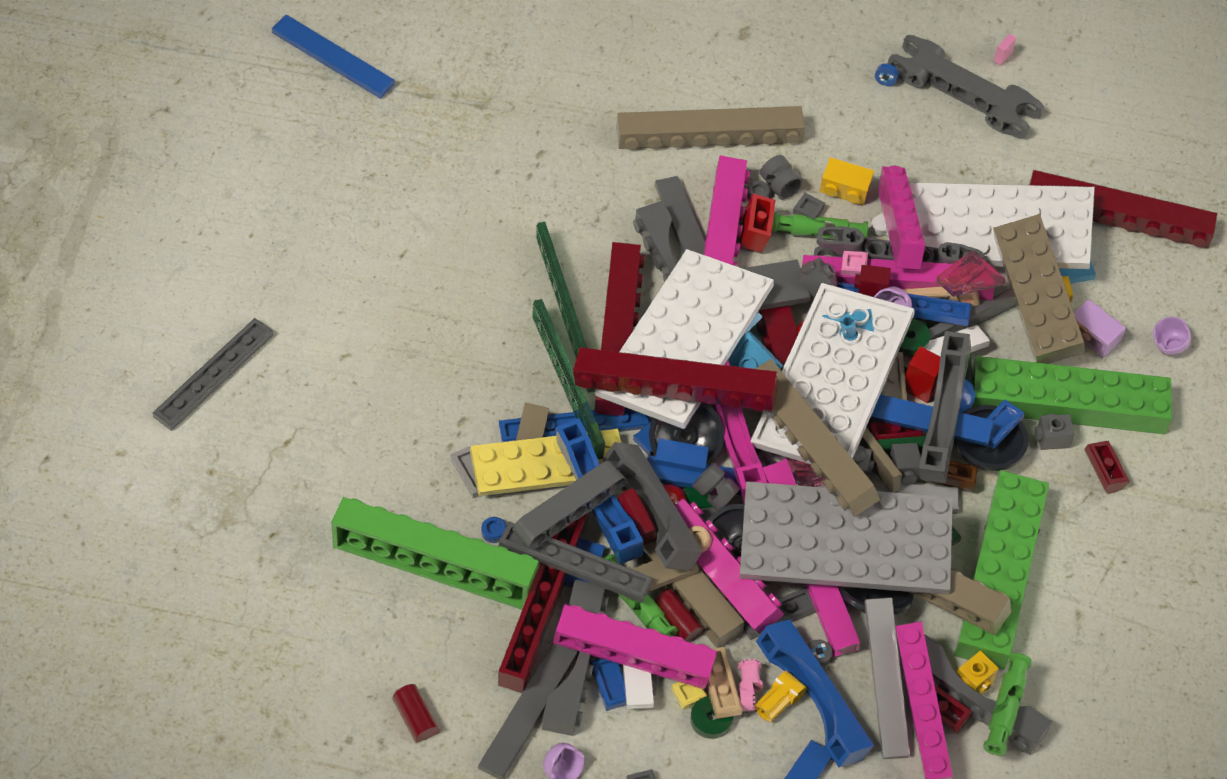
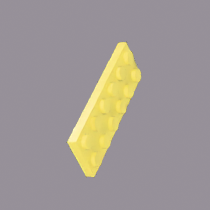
(525, 464)

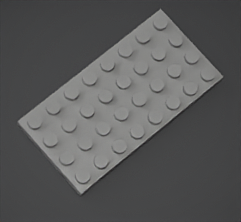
(810, 539)

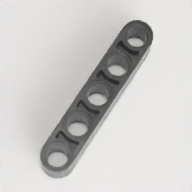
(569, 505)

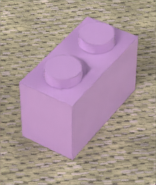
(1098, 328)

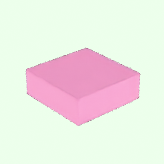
(1004, 49)
(852, 262)

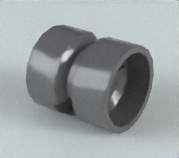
(781, 177)
(715, 486)

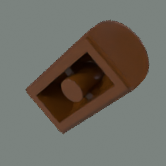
(960, 476)

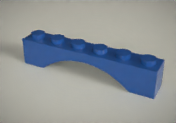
(610, 515)
(843, 733)

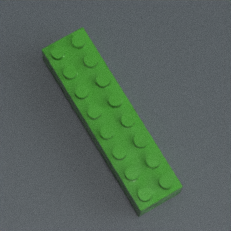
(1086, 394)
(433, 552)
(1005, 560)

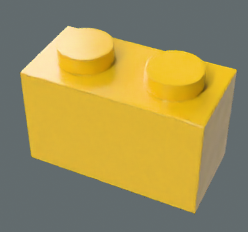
(846, 181)

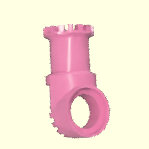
(750, 683)

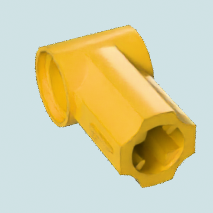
(784, 692)

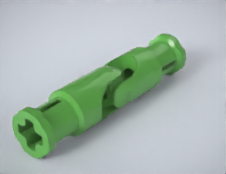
(803, 225)
(648, 612)
(1006, 706)

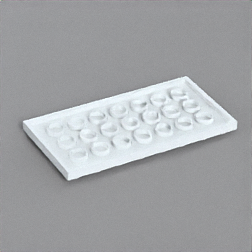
(971, 211)
(696, 319)
(835, 374)

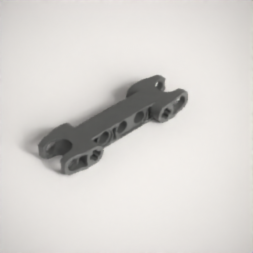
(999, 104)
(853, 240)

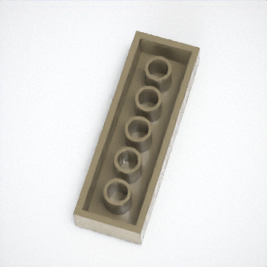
(1038, 290)

